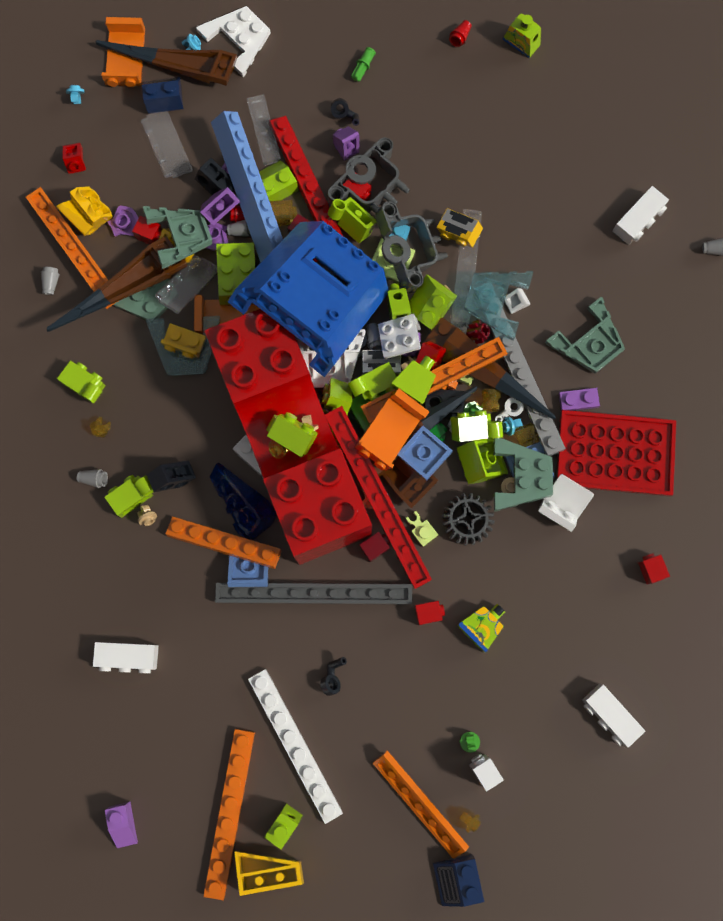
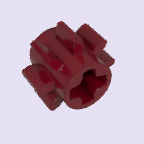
(478, 331)

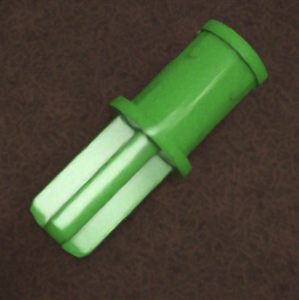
(363, 64)

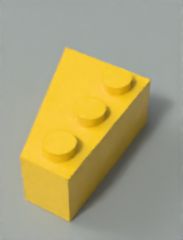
(266, 873)

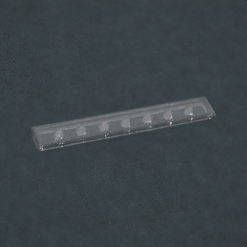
(465, 271)

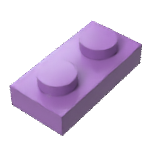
(579, 399)

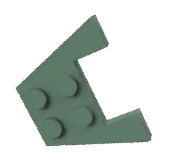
(187, 231)
(144, 303)
(596, 346)
(531, 475)

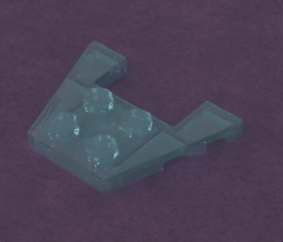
(488, 296)
(174, 362)

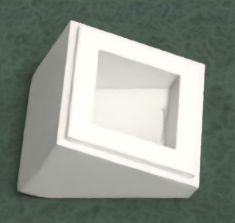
(516, 300)

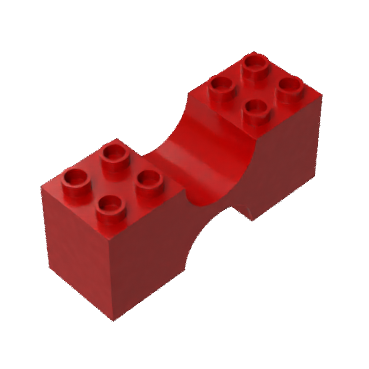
(310, 492)

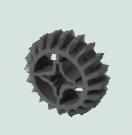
(469, 528)

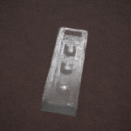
(264, 134)

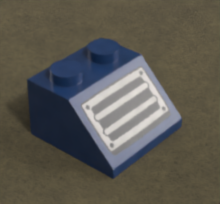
(162, 95)
(458, 881)

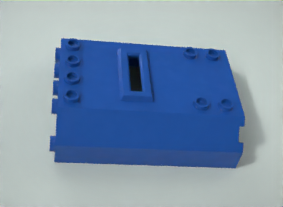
(308, 297)

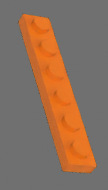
(223, 542)
(420, 805)

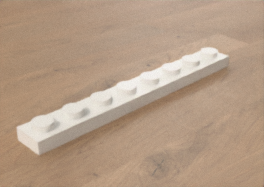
(295, 746)

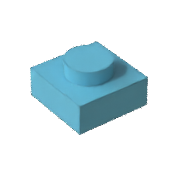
(402, 231)

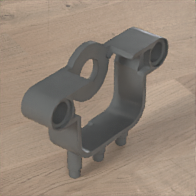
(383, 157)
(393, 219)

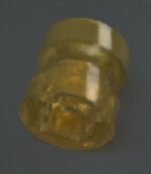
(490, 400)

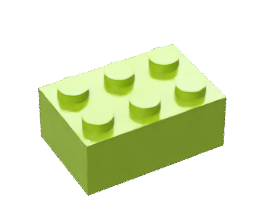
(234, 264)

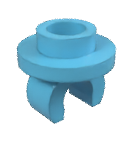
(193, 42)
(75, 91)
(509, 425)

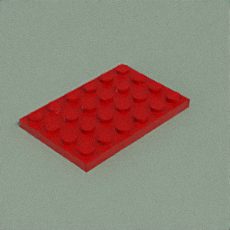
(618, 452)

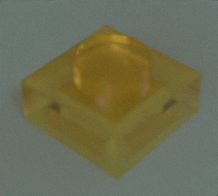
(526, 435)

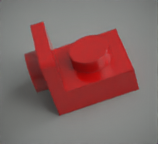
(73, 158)

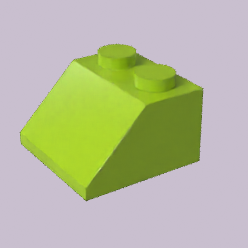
(278, 181)
(431, 302)
(479, 461)

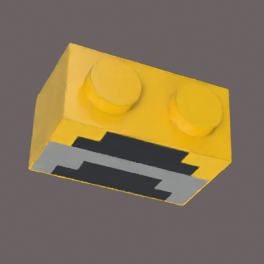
(459, 228)

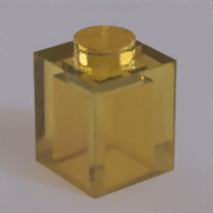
(284, 211)

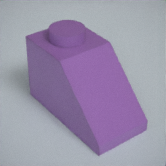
(346, 142)
(219, 205)
(121, 824)

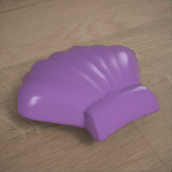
(123, 221)
(218, 235)

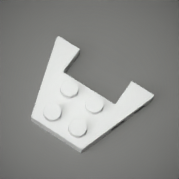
(243, 30)
(343, 367)

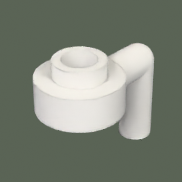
(508, 411)

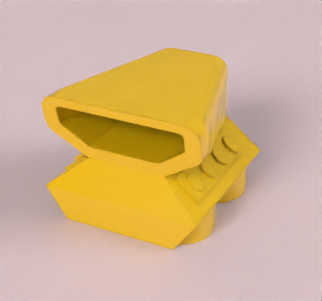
(85, 210)

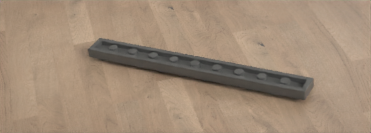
(316, 593)

